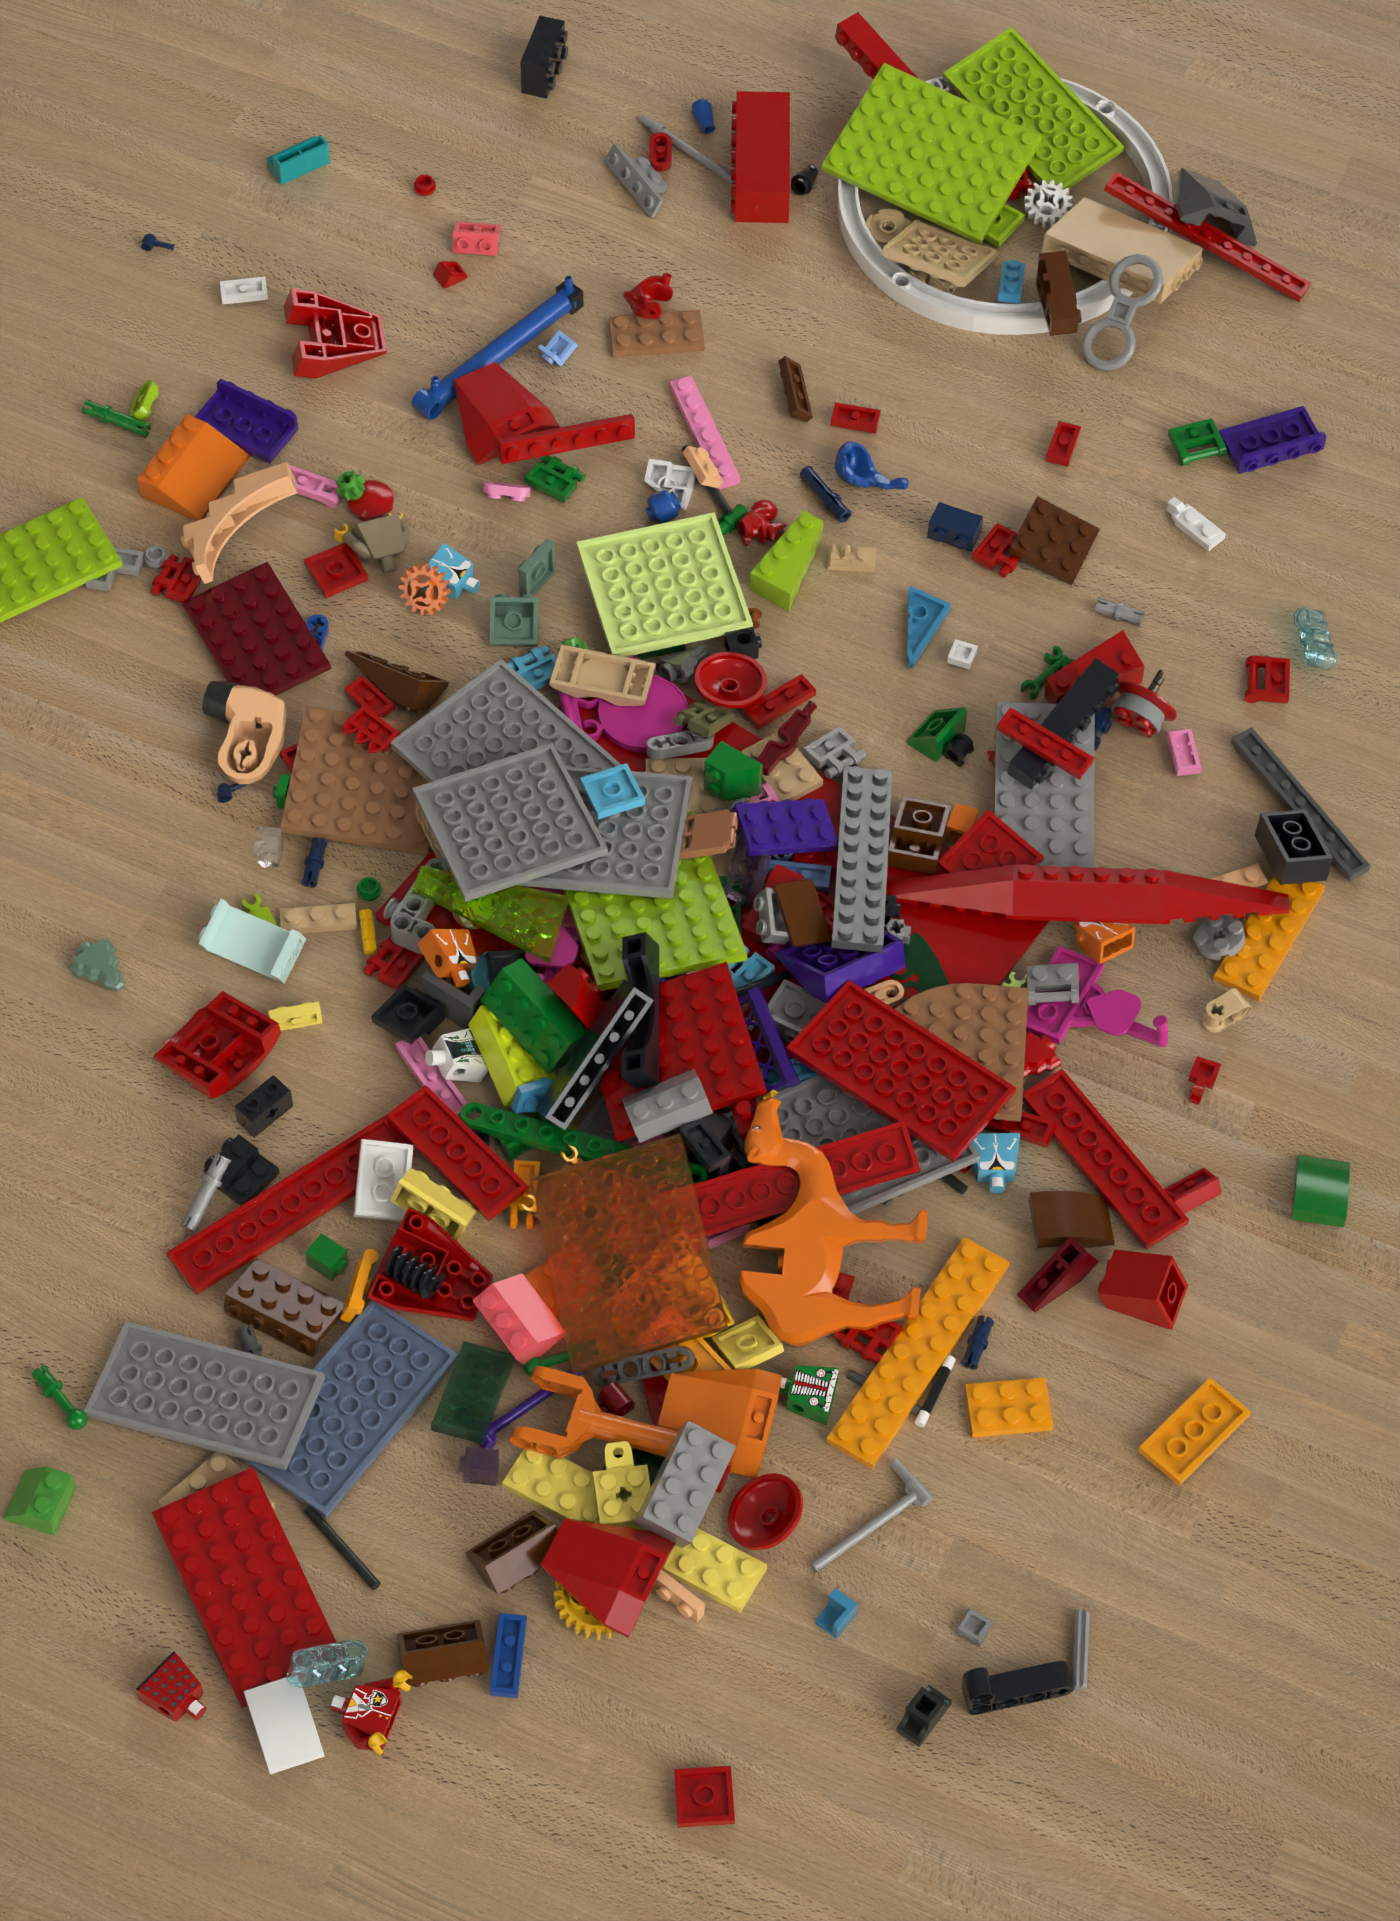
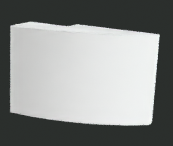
(283, 1725)

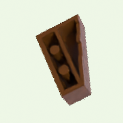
(1057, 293)

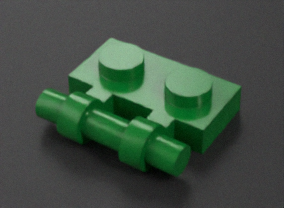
(549, 481)

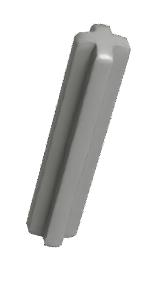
(1080, 1649)

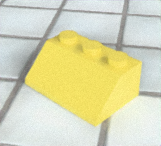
(434, 1201)

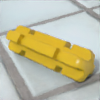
(367, 931)

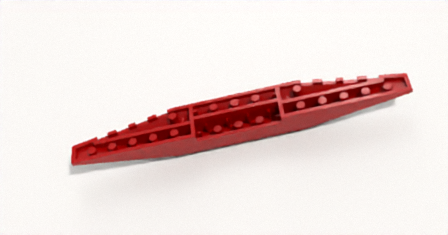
(1088, 894)

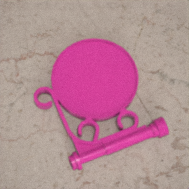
(631, 725)

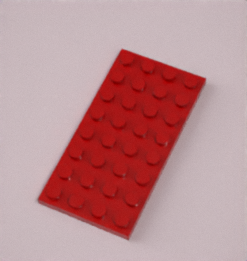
(901, 1070)
(243, 1579)

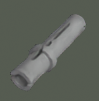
(210, 1182)

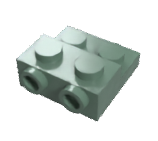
(514, 620)

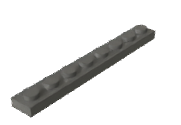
(1295, 797)

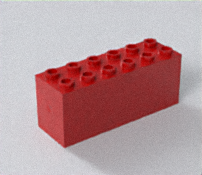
(760, 157)

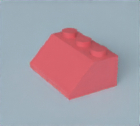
(520, 1317)

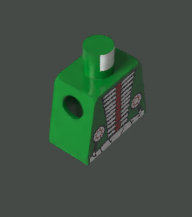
(811, 1391)

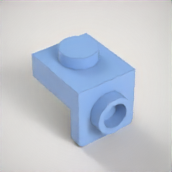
(558, 349)

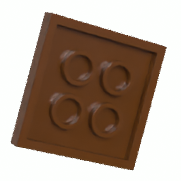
(1054, 540)

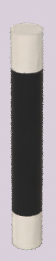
(935, 1391)

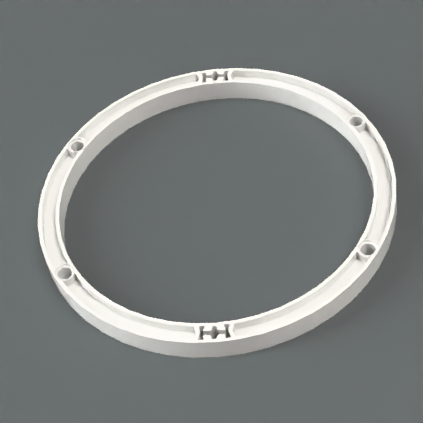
(994, 317)

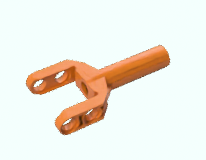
(587, 1422)

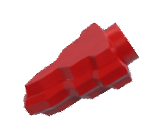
(1039, 1055)

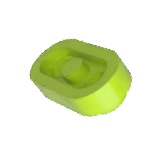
(143, 400)

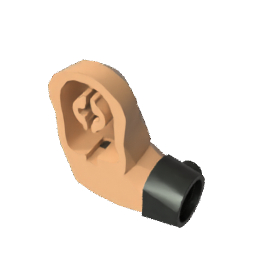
(254, 728)

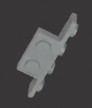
(638, 178)

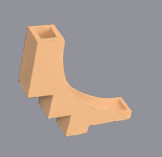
(226, 515)

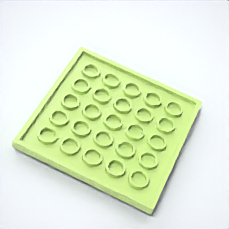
(664, 585)

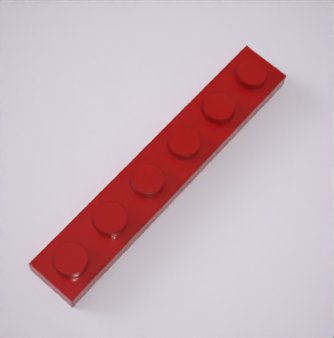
(566, 438)

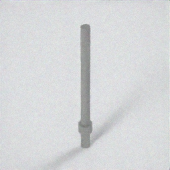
(657, 127)

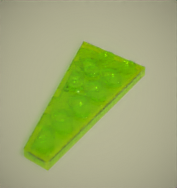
(515, 914)

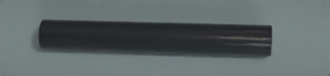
(763, 983)

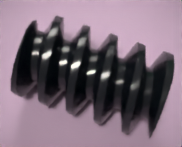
(412, 1275)

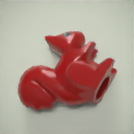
(757, 523)

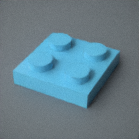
(612, 791)

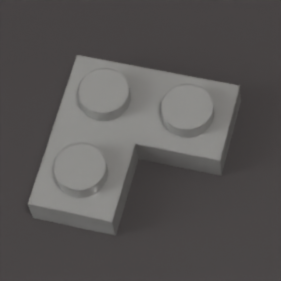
(132, 565)

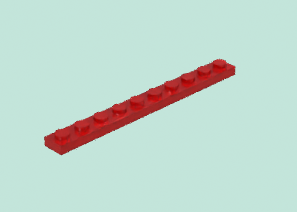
(1208, 237)

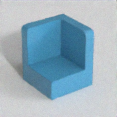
(837, 1613)

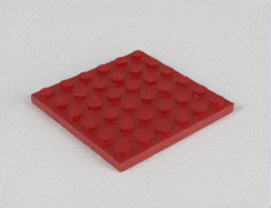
(698, 1031)

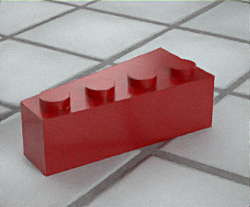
(1115, 652)

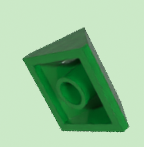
(937, 730)

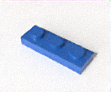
(508, 1655)

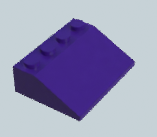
(827, 969)

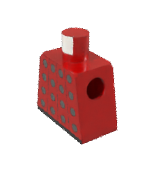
(172, 1690)

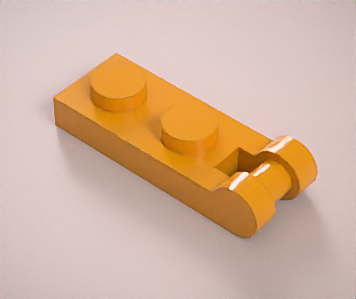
(359, 1284)

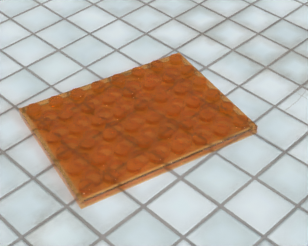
(628, 1254)

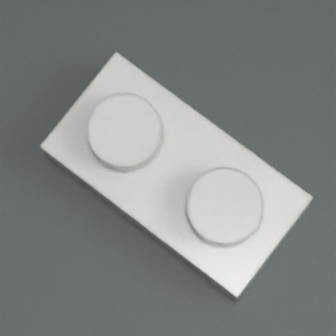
(243, 290)

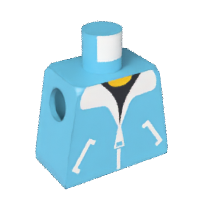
(457, 570)
(997, 1159)

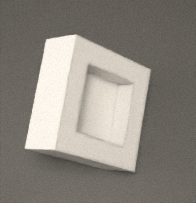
(962, 654)

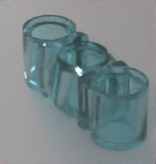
(1315, 638)

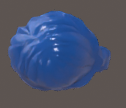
(855, 466)

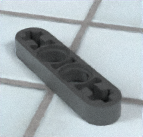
(643, 1366)

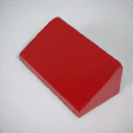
(1194, 1190)

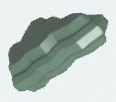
(99, 964)

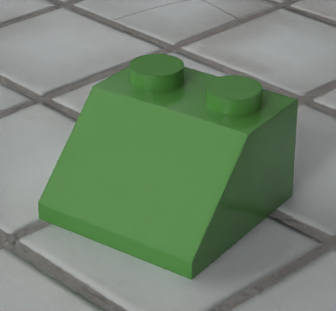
(41, 1499)

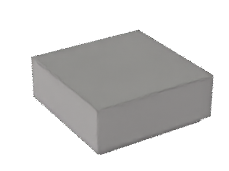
(974, 1627)

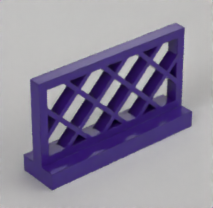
(773, 1041)

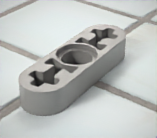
(664, 746)

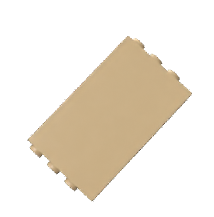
(1102, 237)

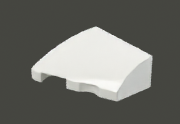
(671, 477)

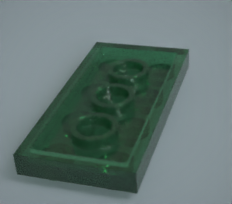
(473, 1392)

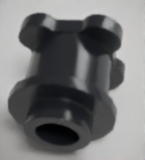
(958, 749)

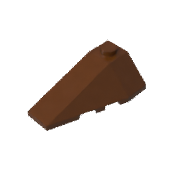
(400, 684)

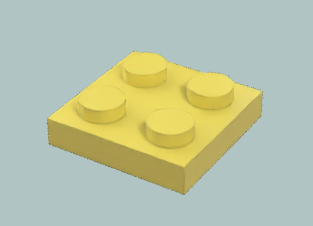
(747, 1344)

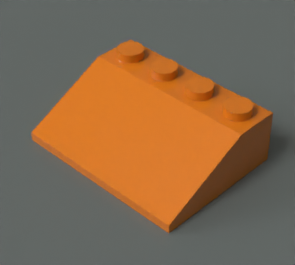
(191, 468)

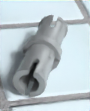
(1119, 611)

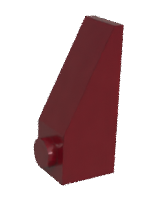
(1059, 1274)

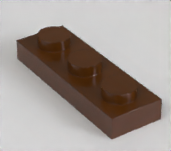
(795, 389)

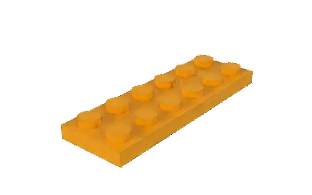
(1268, 940)

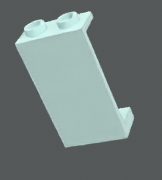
(251, 942)

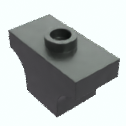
(923, 1714)

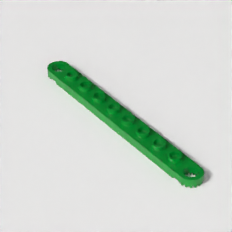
(546, 1135)

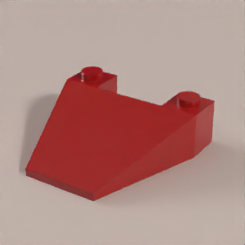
(337, 330)

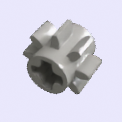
(898, 929)

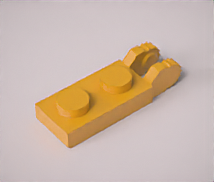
(525, 1171)

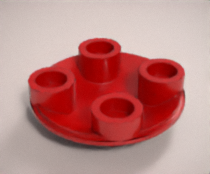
(374, 502)

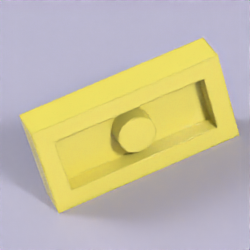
(297, 1016)

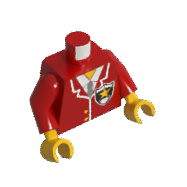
(371, 1711)

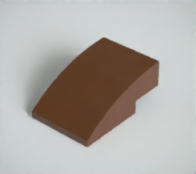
(918, 835)
(1073, 1214)

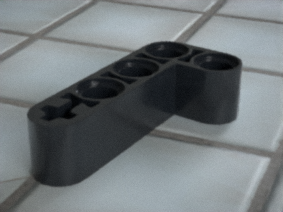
(1015, 1687)

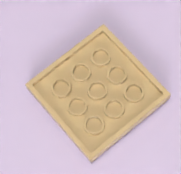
(939, 253)

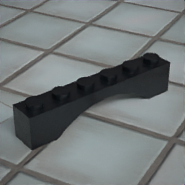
(641, 1052)

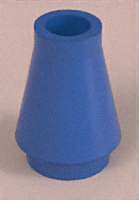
(703, 114)

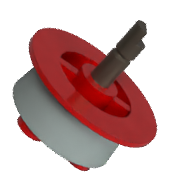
(1143, 707)

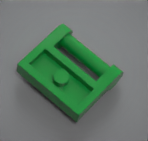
(1194, 436)

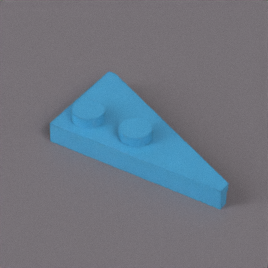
(924, 619)

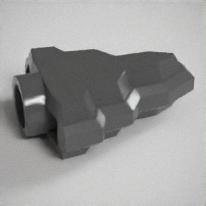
(682, 664)

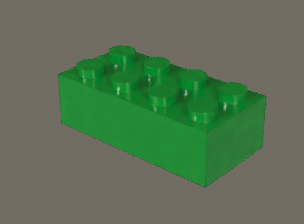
(534, 1015)

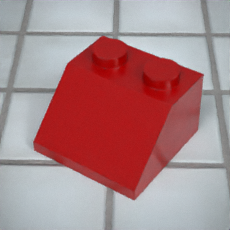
(577, 994)

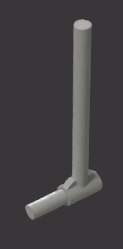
(915, 1494)

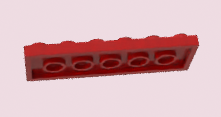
(457, 1153)

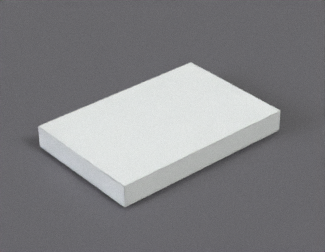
(378, 1174)

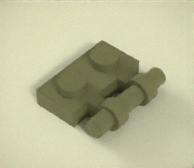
(704, 719)

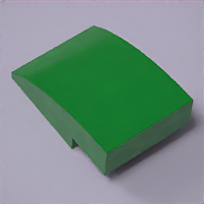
(1321, 1191)

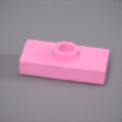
(1183, 752)

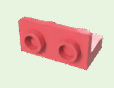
(476, 238)

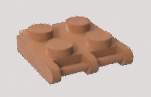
(709, 834)

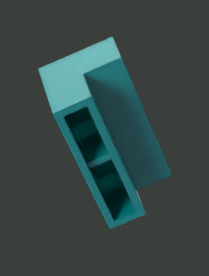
(299, 159)

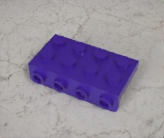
(249, 420)
(1272, 439)
(785, 827)

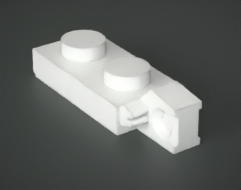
(1195, 524)

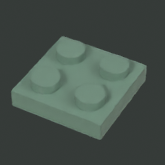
(537, 568)

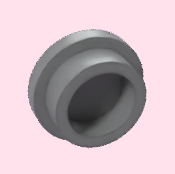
(155, 556)

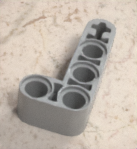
(411, 921)

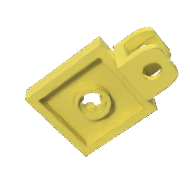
(617, 1476)

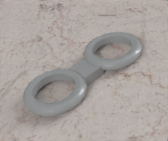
(1122, 312)

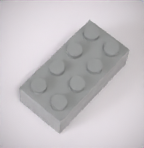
(685, 1484)

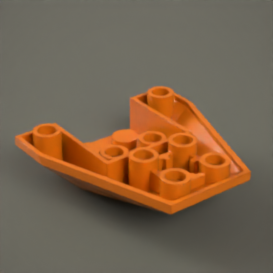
(728, 1404)

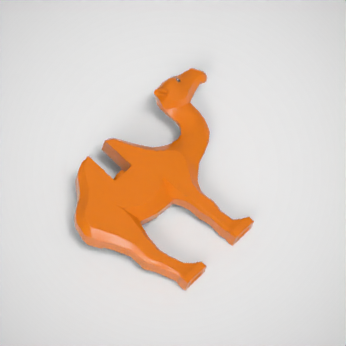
(813, 1235)

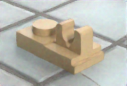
(851, 558)

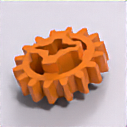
(428, 600)

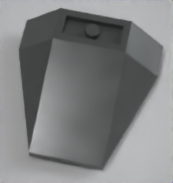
(1203, 195)

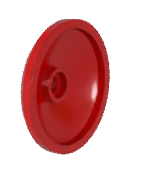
(730, 680)
(765, 1511)

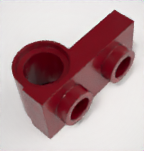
(615, 1400)

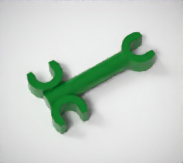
(1057, 663)

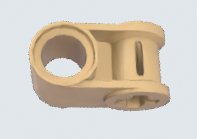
(1225, 1011)

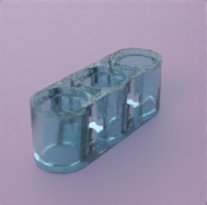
(327, 1663)

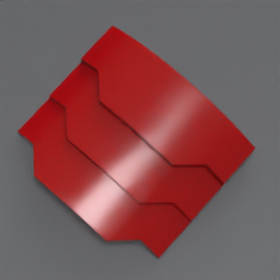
(220, 1045)

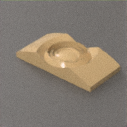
(602, 676)

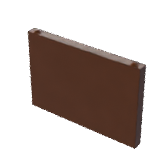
(802, 913)

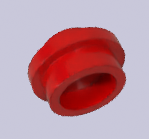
(424, 185)

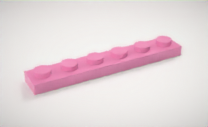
(704, 429)

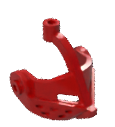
(643, 294)

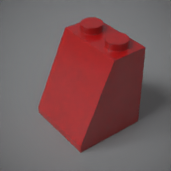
(1143, 1287)

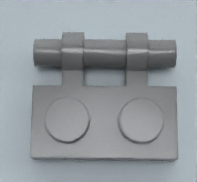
(830, 747)

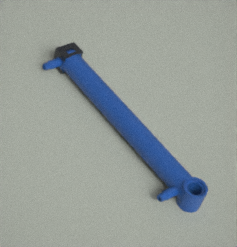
(566, 299)

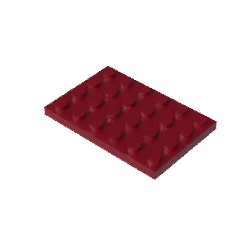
(256, 632)

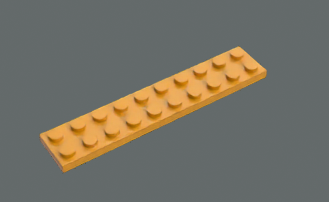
(917, 1353)

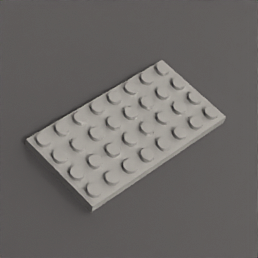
(1052, 815)
(205, 1395)

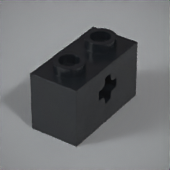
(263, 1106)

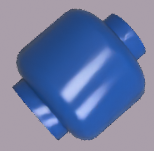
(663, 506)

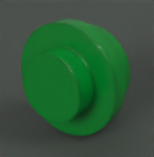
(368, 889)

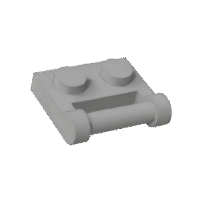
(1053, 978)

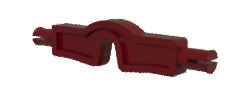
(790, 733)

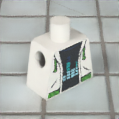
(458, 1057)

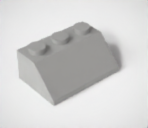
(667, 1105)

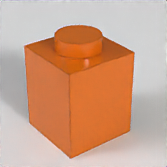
(960, 821)

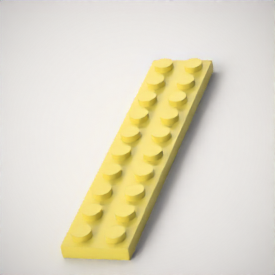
(570, 1493)

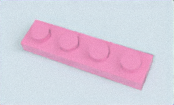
(430, 1075)

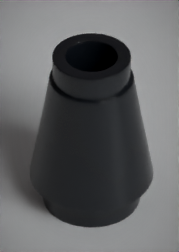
(804, 180)

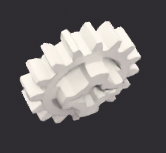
(1048, 202)

